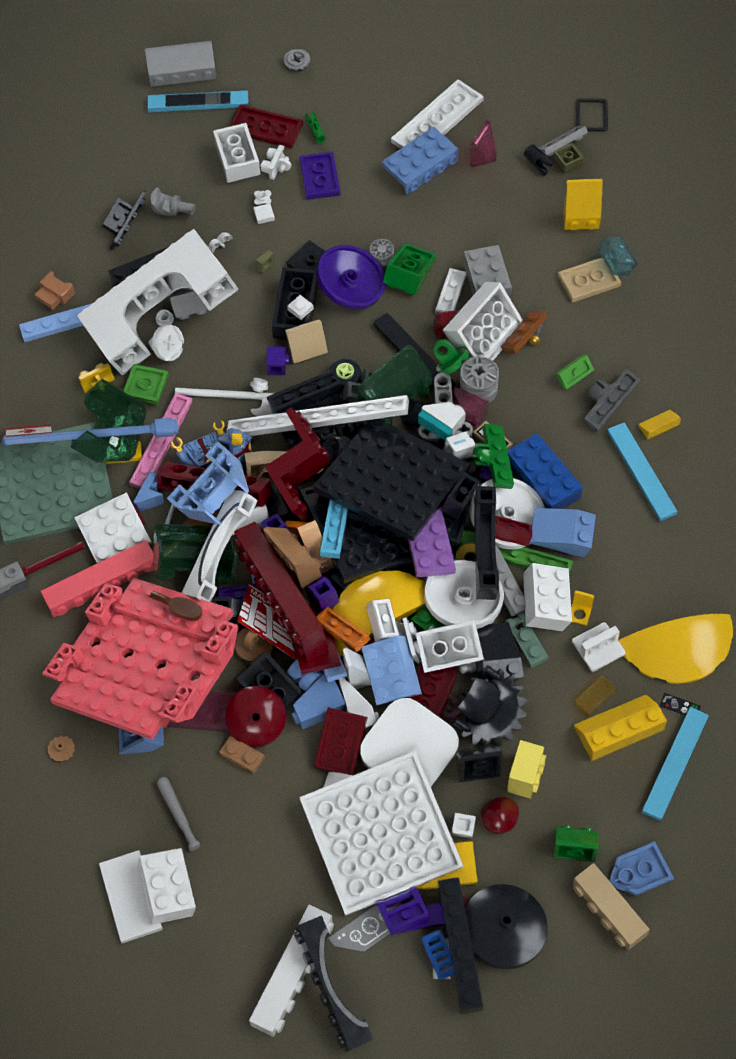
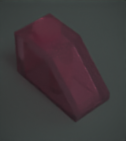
(474, 406)

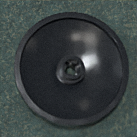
(501, 943)

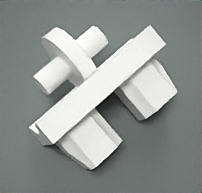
(279, 162)

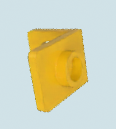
(583, 602)

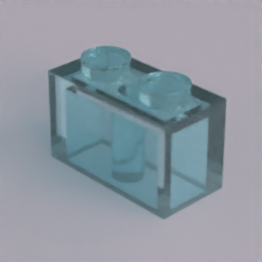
(617, 256)

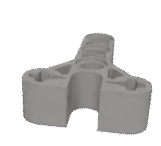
(443, 392)

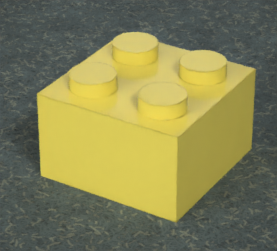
(526, 769)

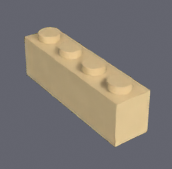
(610, 906)

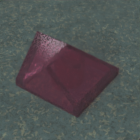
(483, 147)

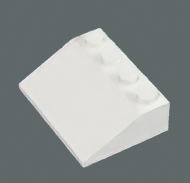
(484, 322)

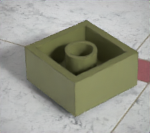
(568, 157)

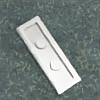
(451, 291)

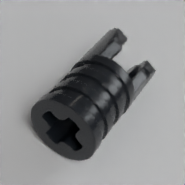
(537, 158)

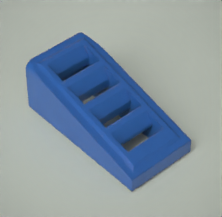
(430, 938)

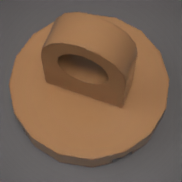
(250, 645)

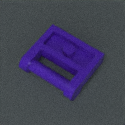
(404, 915)

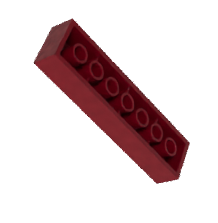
(281, 592)

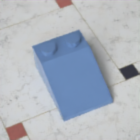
(563, 530)

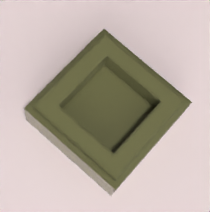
(265, 261)

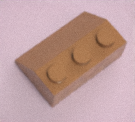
(293, 556)

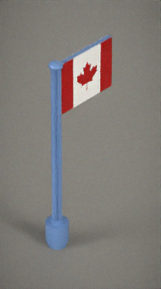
(42, 433)

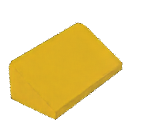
(659, 424)

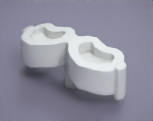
(222, 238)

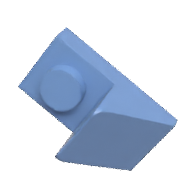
(148, 495)

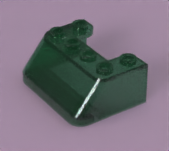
(398, 377)
(113, 410)
(179, 548)

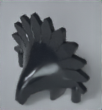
(490, 708)

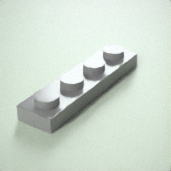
(513, 595)

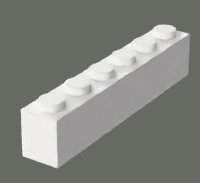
(285, 982)

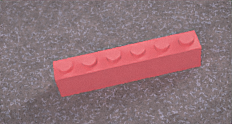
(86, 584)

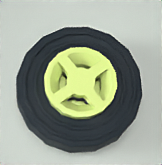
(347, 366)

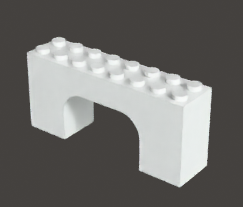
(115, 315)

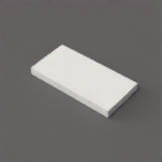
(127, 897)

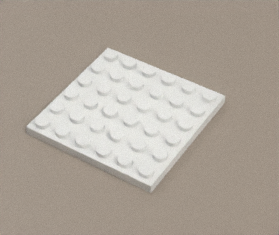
(381, 832)

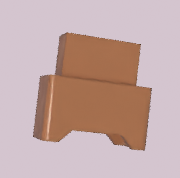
(54, 291)

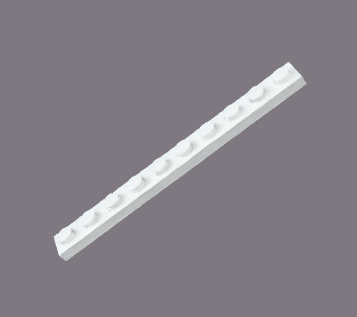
(324, 416)

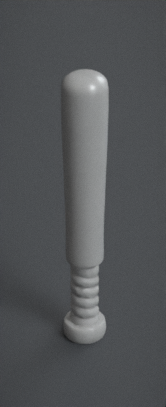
(177, 812)

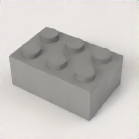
(486, 266)

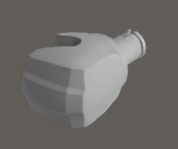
(168, 205)

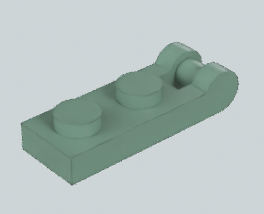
(527, 641)

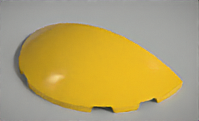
(402, 589)
(680, 648)

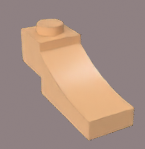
(312, 540)

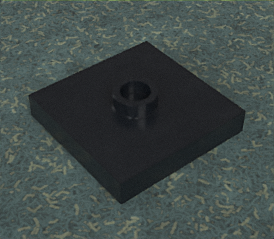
(306, 257)

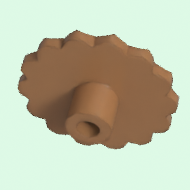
(61, 748)

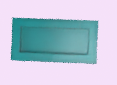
(434, 425)

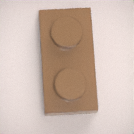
(242, 755)

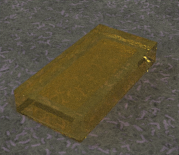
(595, 696)

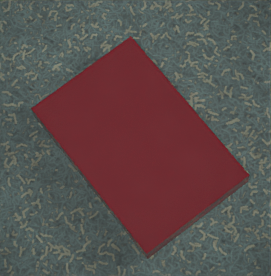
(340, 741)

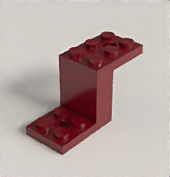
(298, 464)

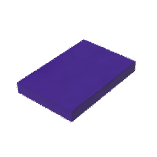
(319, 175)

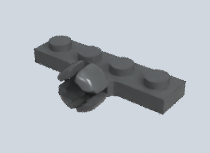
(609, 398)

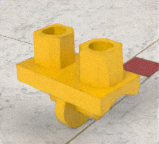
(89, 379)

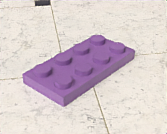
(432, 549)

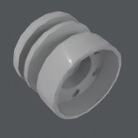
(480, 377)

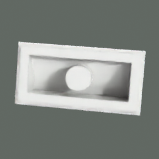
(382, 619)

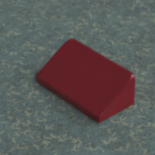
(513, 531)

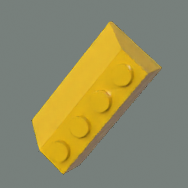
(620, 726)

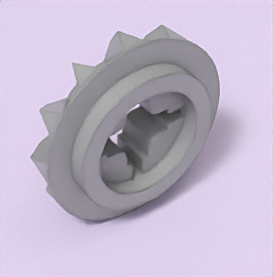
(300, 55)

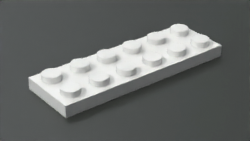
(442, 113)

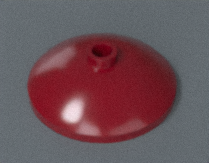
(250, 701)

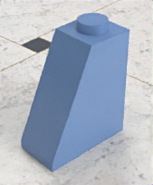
(313, 704)

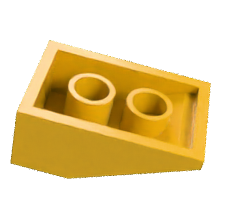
(582, 204)

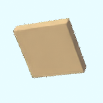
(306, 341)

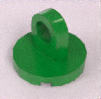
(450, 360)

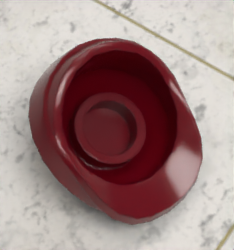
(500, 815)

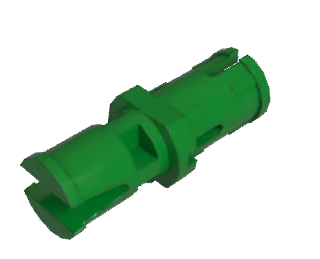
(315, 127)

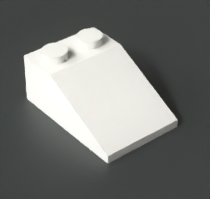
(449, 646)

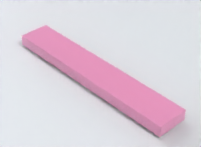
(159, 446)

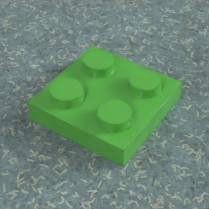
(146, 383)

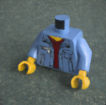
(237, 443)
(195, 451)

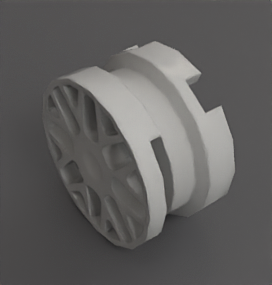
(382, 252)

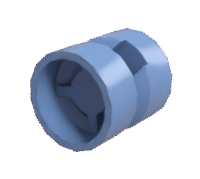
(305, 680)

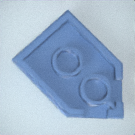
(640, 870)

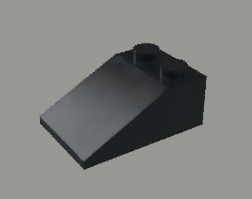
(499, 651)
(267, 673)
(478, 763)

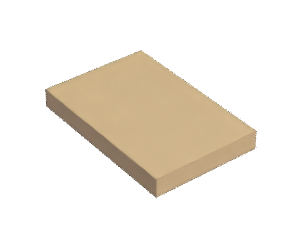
(588, 280)

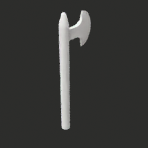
(263, 410)

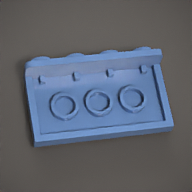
(421, 159)

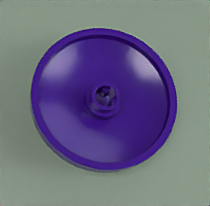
(350, 277)

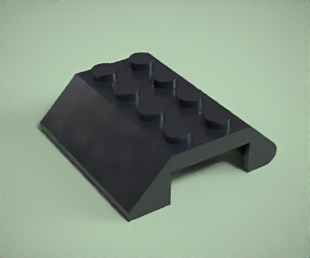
(313, 393)

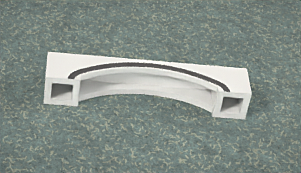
(232, 513)

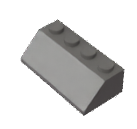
(180, 63)

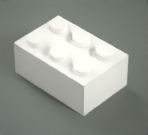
(236, 152)
(547, 597)
(166, 886)

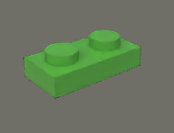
(574, 371)

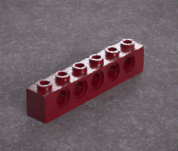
(173, 474)

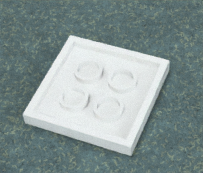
(112, 527)

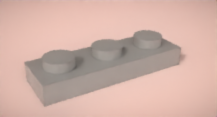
(573, 135)

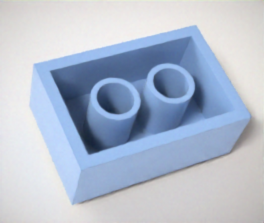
(391, 670)

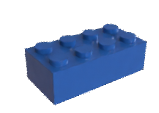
(544, 472)

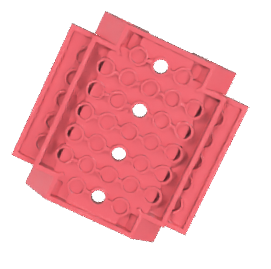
(132, 689)

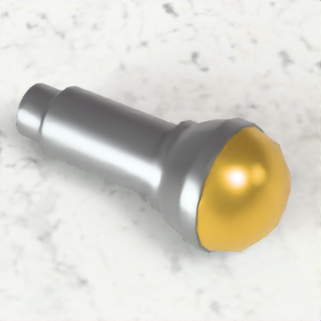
(535, 338)

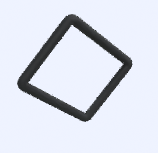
(605, 113)

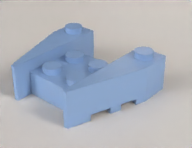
(211, 487)

